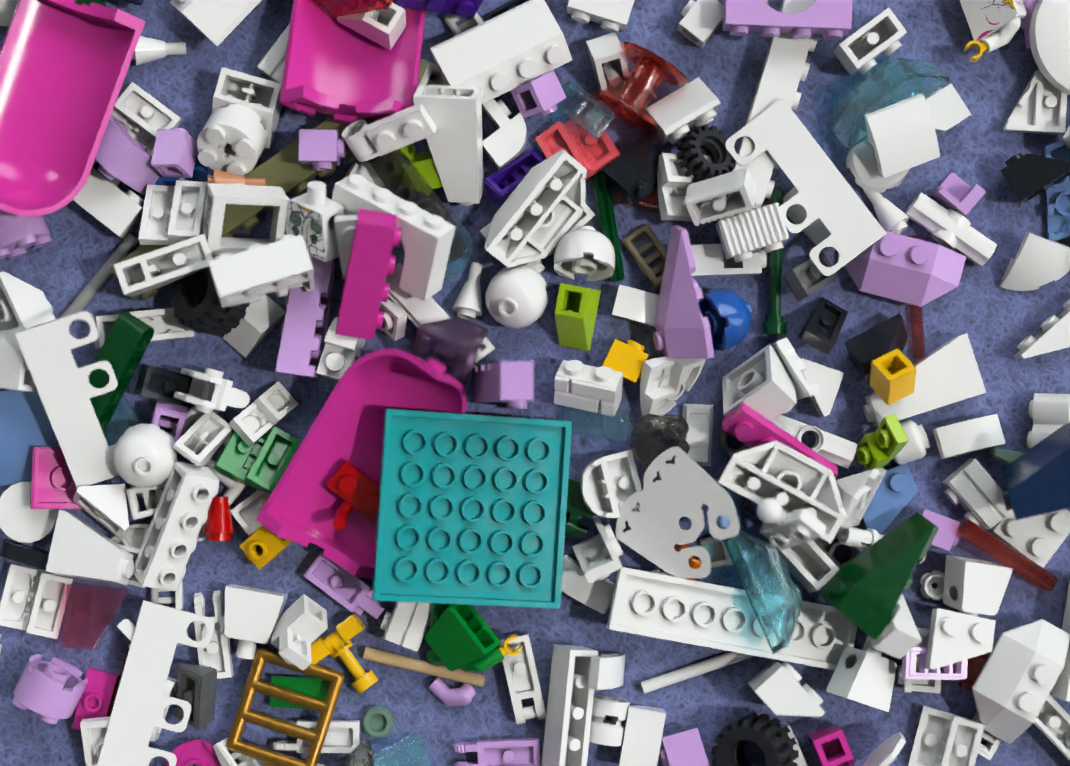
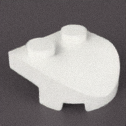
(863, 166)
(609, 482)

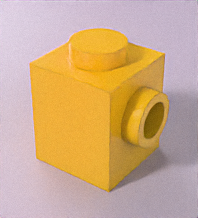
(626, 359)
(892, 376)
(263, 547)

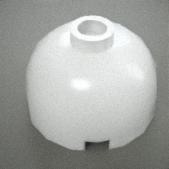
(584, 253)
(516, 297)
(145, 455)

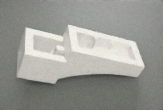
(162, 320)

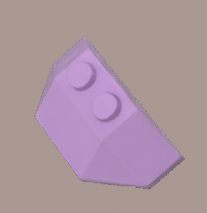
(906, 269)

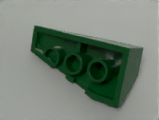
(874, 580)

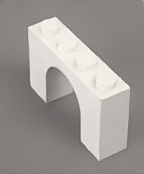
(423, 235)

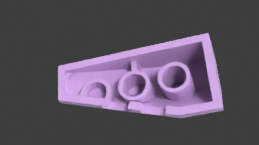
(678, 321)

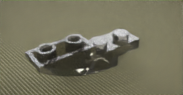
(406, 182)

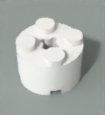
(232, 140)

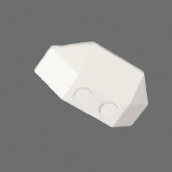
(538, 211)
(788, 477)
(1019, 677)

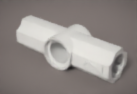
(951, 229)
(831, 447)

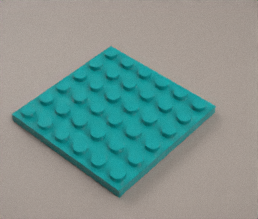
(471, 509)

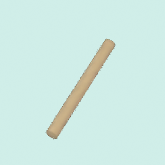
(423, 667)

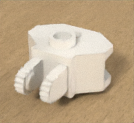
(212, 391)

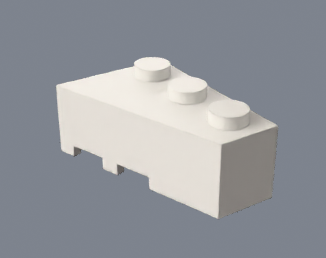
(262, 270)

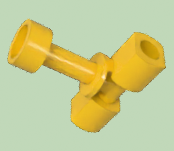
(338, 645)

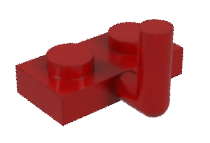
(357, 491)

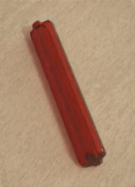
(1007, 555)

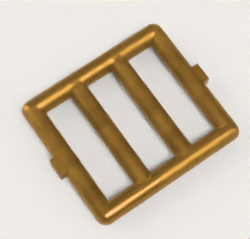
(254, 685)

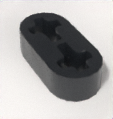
(24, 553)

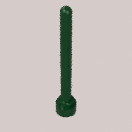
(774, 322)

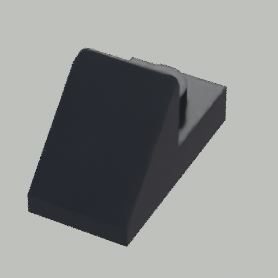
(823, 325)
(162, 384)

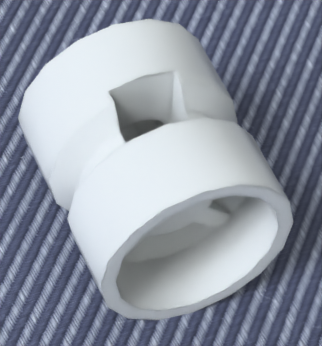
(608, 731)

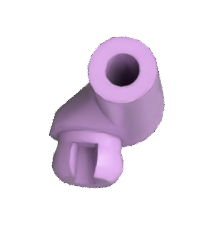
(452, 697)

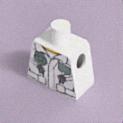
(314, 217)

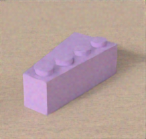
(306, 323)

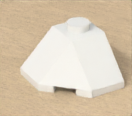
(857, 493)

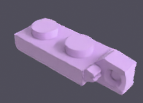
(343, 587)

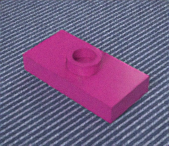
(96, 696)

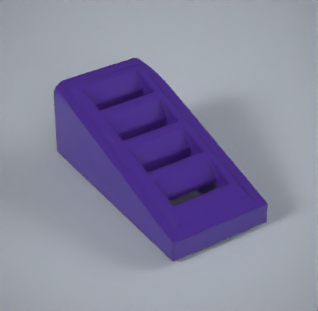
(498, 184)

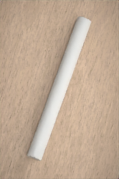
(693, 670)

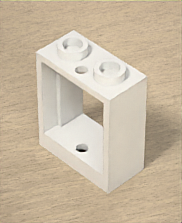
(221, 194)

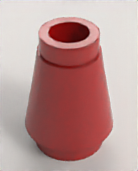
(219, 520)

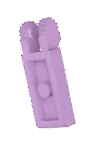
(501, 752)

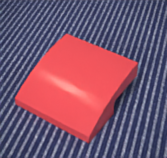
(589, 151)

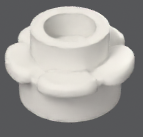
(927, 581)

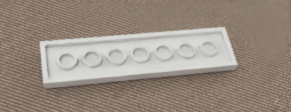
(722, 619)

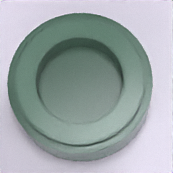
(378, 721)

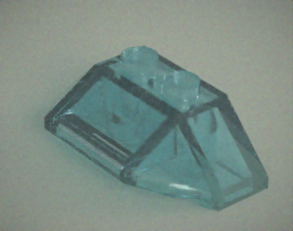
(881, 86)
(767, 586)

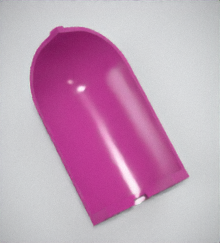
(345, 72)
(57, 96)
(352, 430)

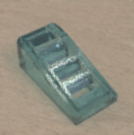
(585, 110)

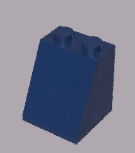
(1040, 477)

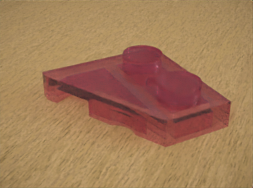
(89, 613)

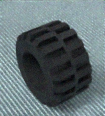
(199, 306)
(762, 731)

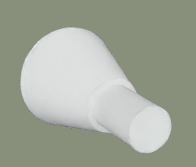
(153, 49)
(888, 215)
(469, 300)

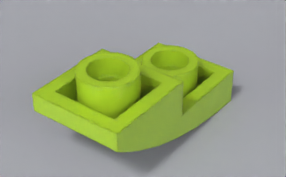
(883, 445)

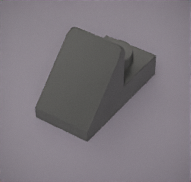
(807, 278)

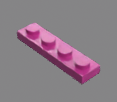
(757, 430)

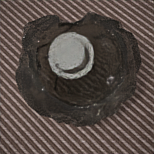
(656, 434)

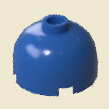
(727, 317)

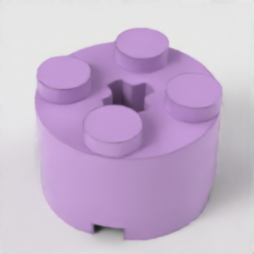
(21, 233)
(49, 688)

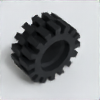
(695, 161)

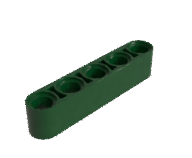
(124, 351)

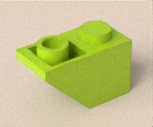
(576, 315)

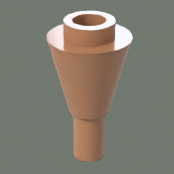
(223, 177)

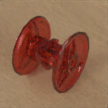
(640, 86)

